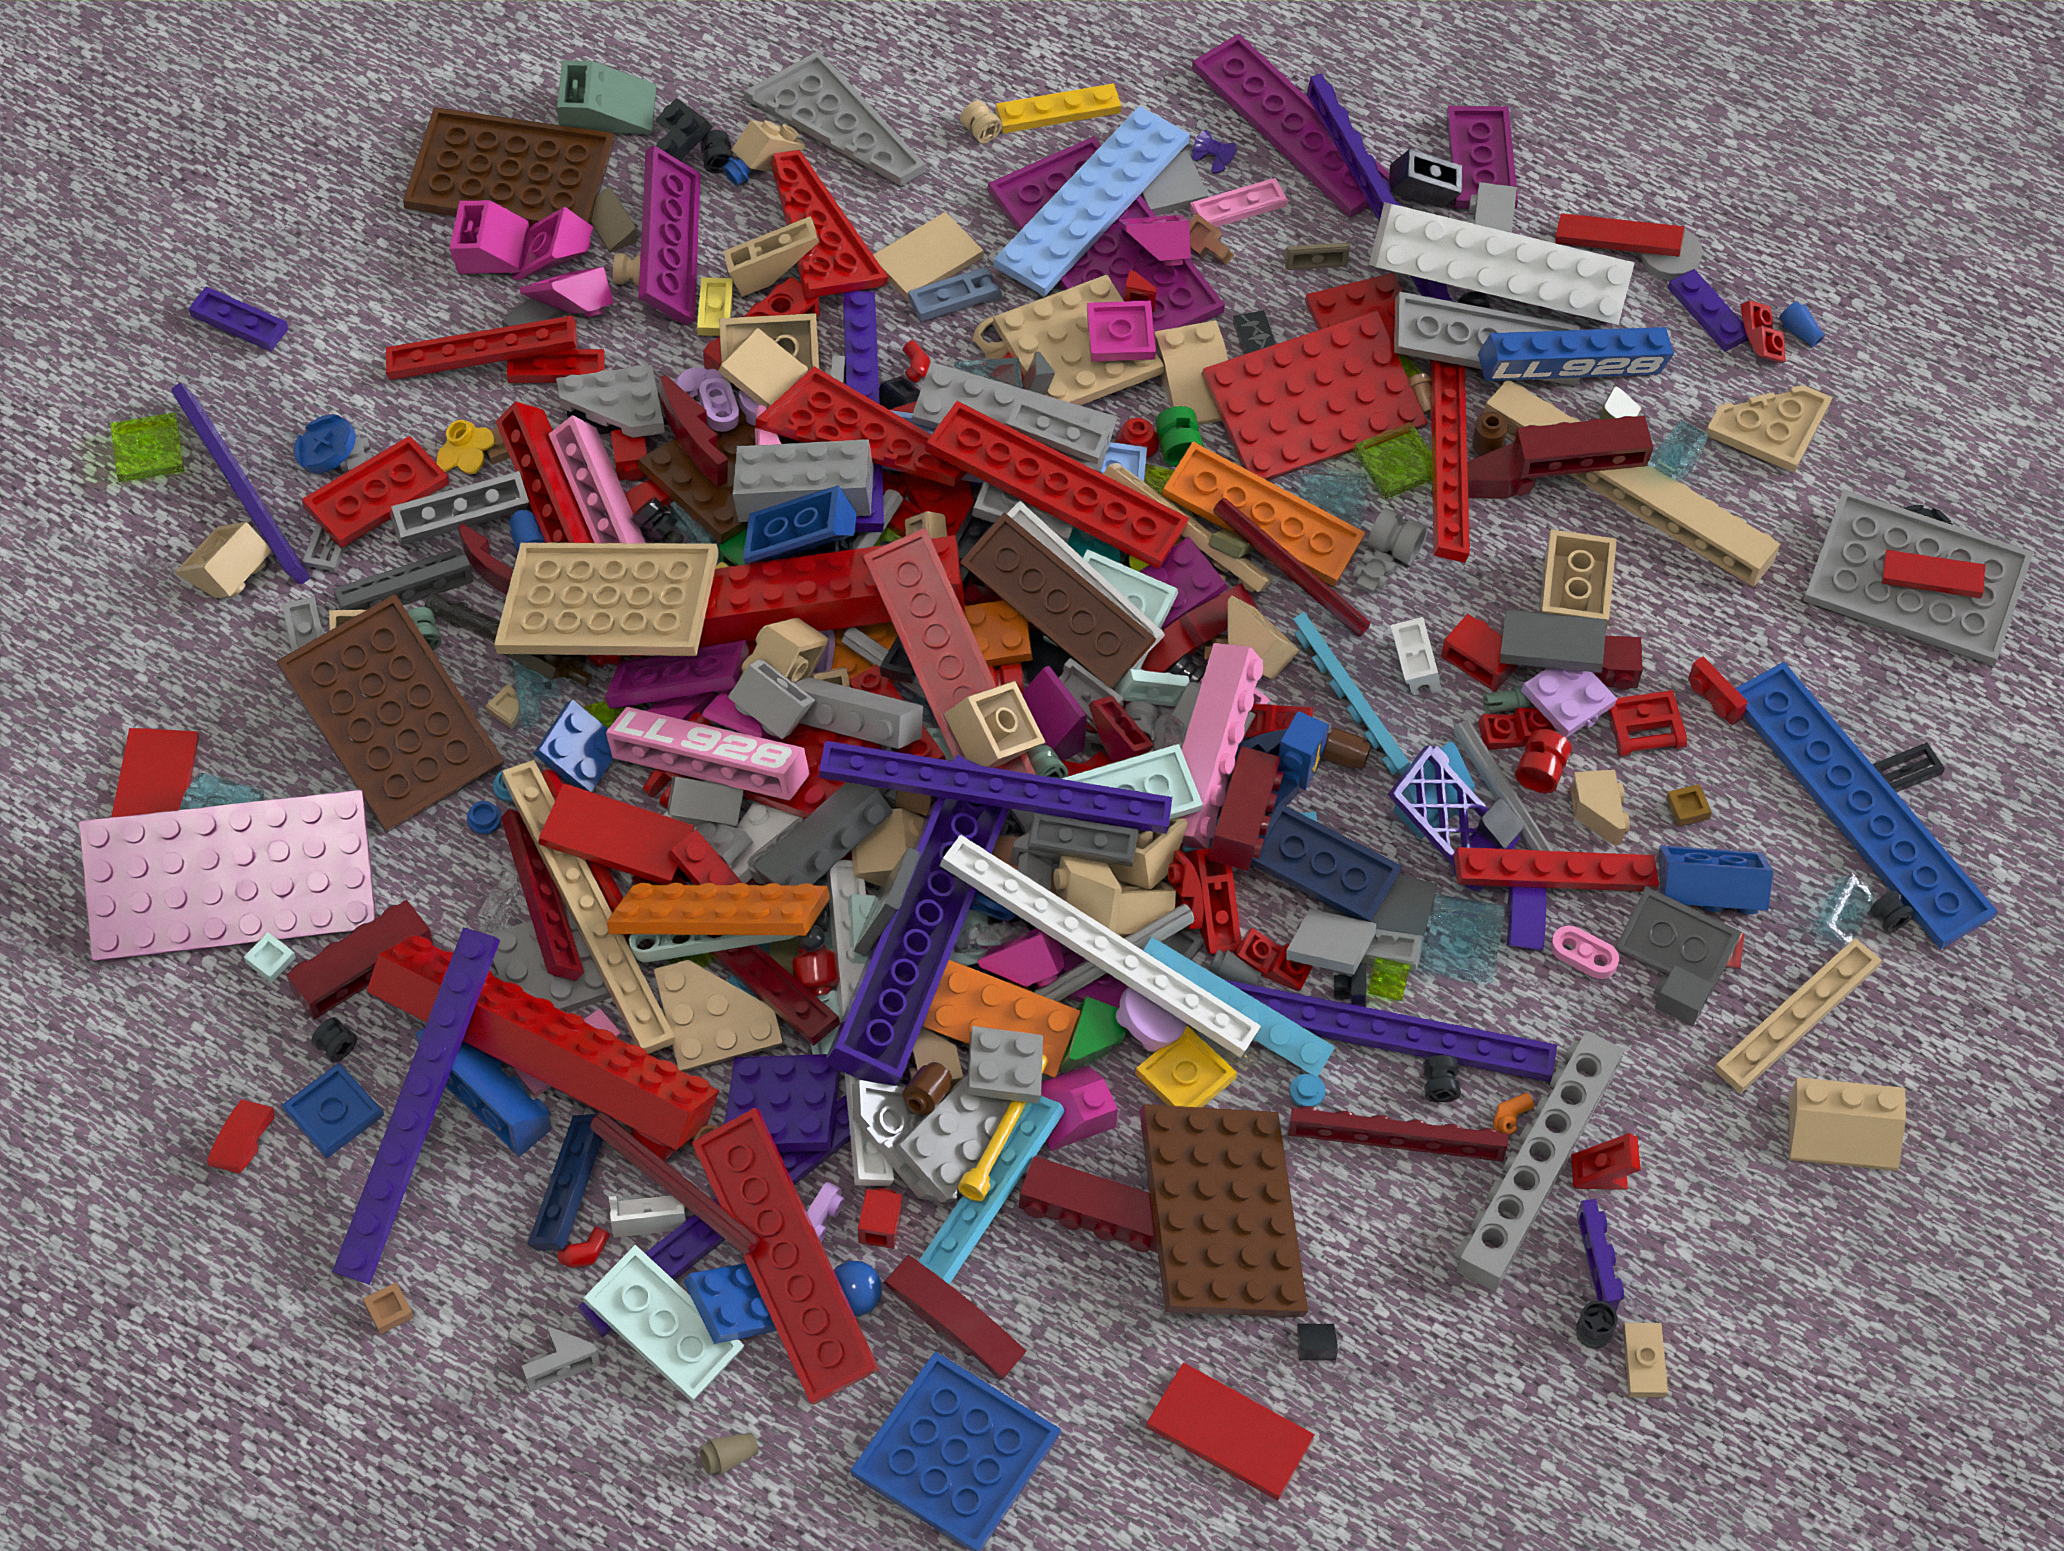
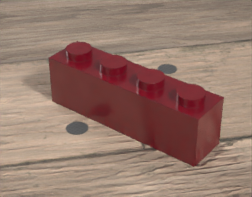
(1582, 446)
(1245, 809)
(348, 965)
(1089, 1203)

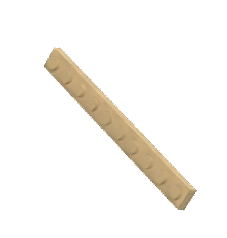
(590, 913)

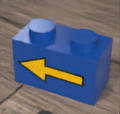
(1302, 749)

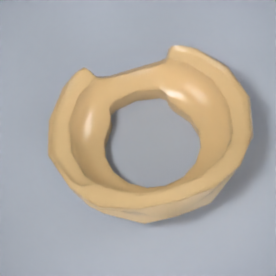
(992, 350)

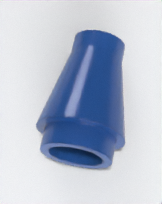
(1800, 322)

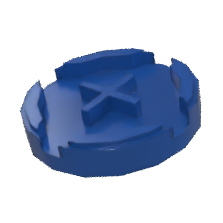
(324, 444)

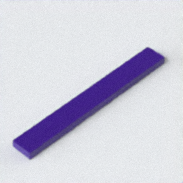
(240, 484)

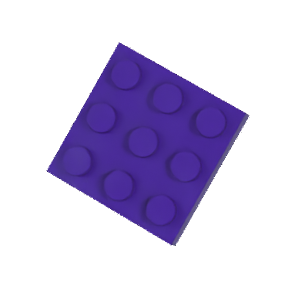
(793, 1096)

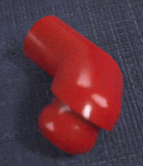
(919, 361)
(584, 1253)

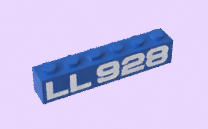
(1575, 353)

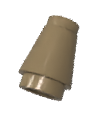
(727, 1452)

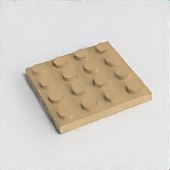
(1060, 332)

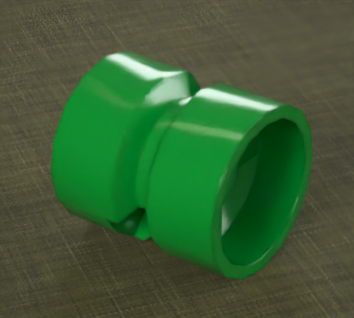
(1176, 431)

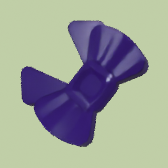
(1223, 153)

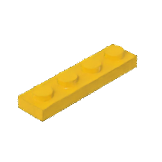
(1058, 108)

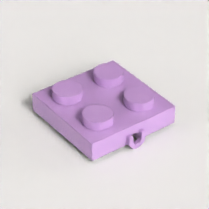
(1569, 698)

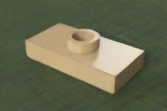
(1645, 1360)

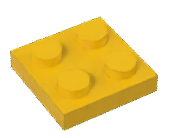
(1186, 1072)

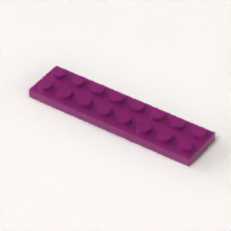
(1281, 117)

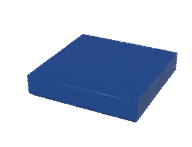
(332, 1110)

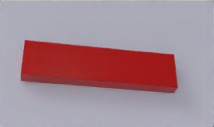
(1620, 234)

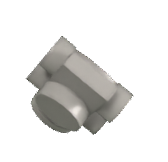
(357, 454)
(1374, 573)

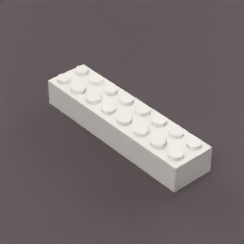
(1501, 263)

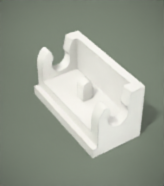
(1416, 655)
(645, 1215)

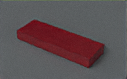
(1212, 617)

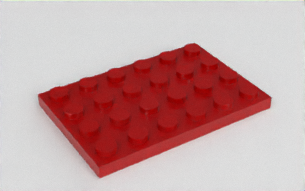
(1312, 396)

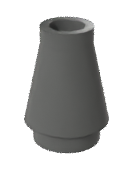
(1232, 968)

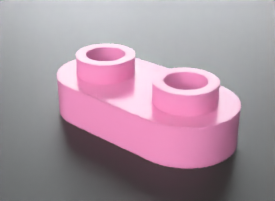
(1586, 951)

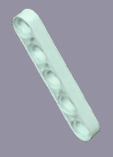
(697, 944)

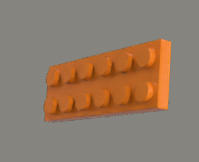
(1303, 529)
(996, 626)
(718, 909)

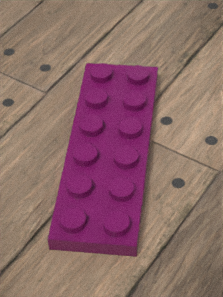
(669, 236)

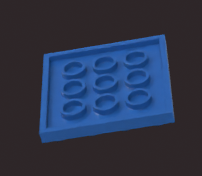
(955, 1452)

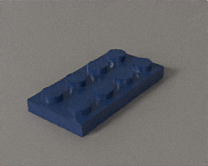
(1325, 864)

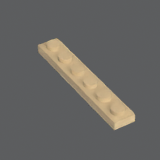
(1249, 574)
(1797, 1015)

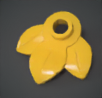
(464, 447)

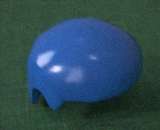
(860, 1285)

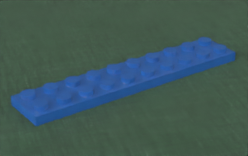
(1864, 806)

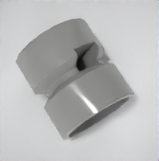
(1400, 537)

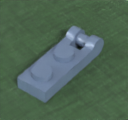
(954, 294)

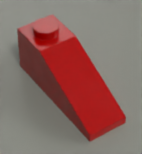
(1220, 912)

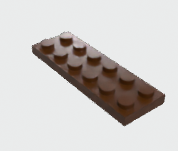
(1058, 601)

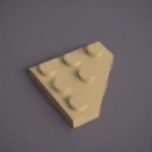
(1772, 425)
(713, 1017)

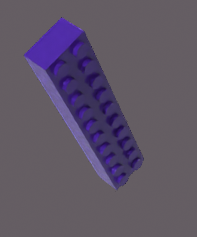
(913, 948)

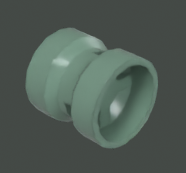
(425, 622)
(1046, 762)

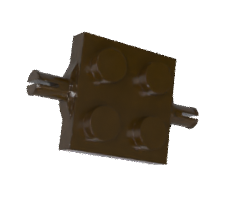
(552, 665)

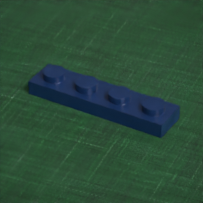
(566, 1186)

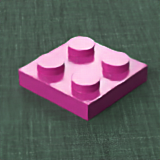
(1121, 331)

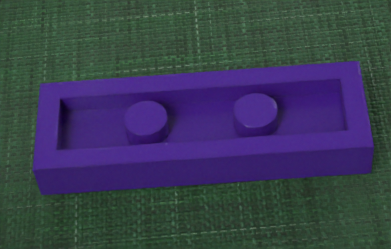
(1709, 310)
(238, 318)
(1599, 1254)

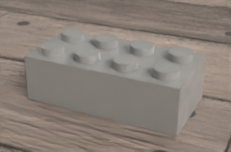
(788, 471)

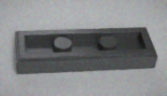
(1083, 839)

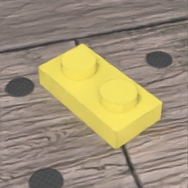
(714, 303)

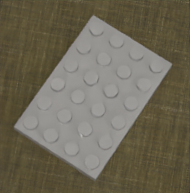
(1851, 570)

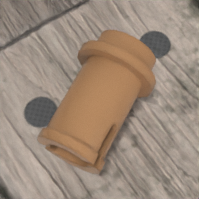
(1422, 390)

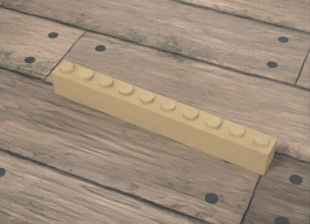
(1654, 496)

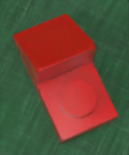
(1606, 1164)

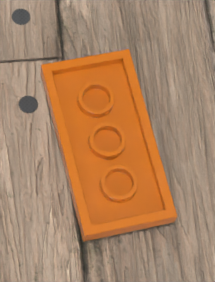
(980, 1000)

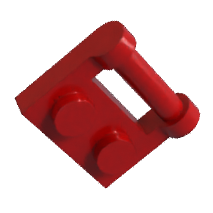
(1647, 713)

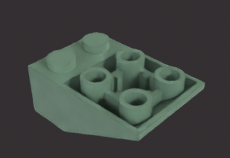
(604, 99)

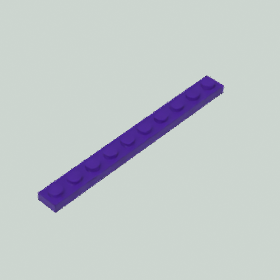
(1361, 165)
(862, 376)
(995, 787)
(1410, 1034)
(416, 1106)
(696, 1239)

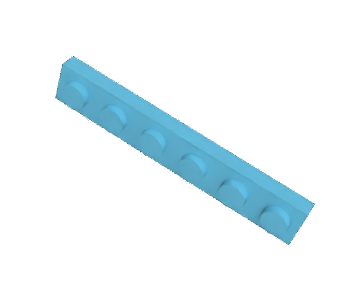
(1344, 686)
(1275, 1031)
(970, 1217)

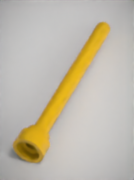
(976, 1183)

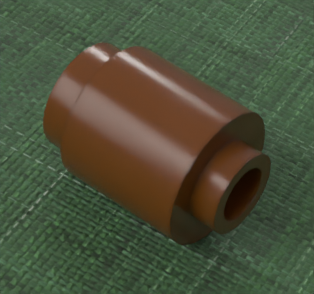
(1489, 433)
(1346, 749)
(927, 1088)

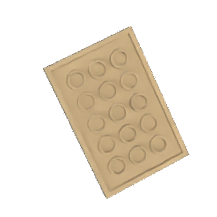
(607, 599)

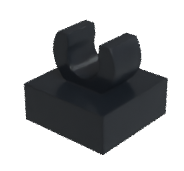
(1352, 987)

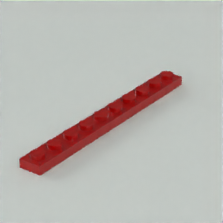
(1449, 461)

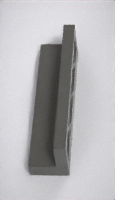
(426, 576)

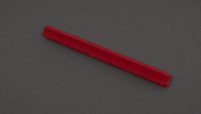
(1291, 567)
(674, 1183)

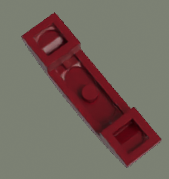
(478, 554)

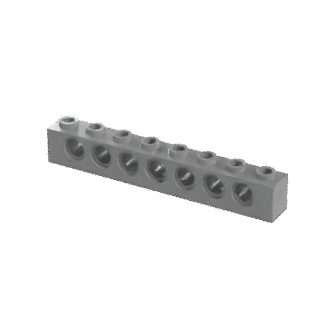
(1490, 1265)

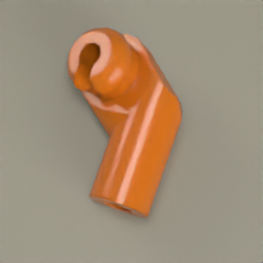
(1508, 1111)

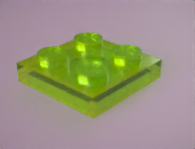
(147, 447)
(1396, 460)

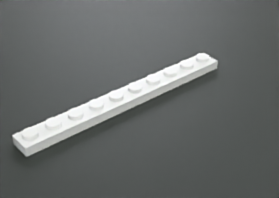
(1100, 946)
(868, 1163)

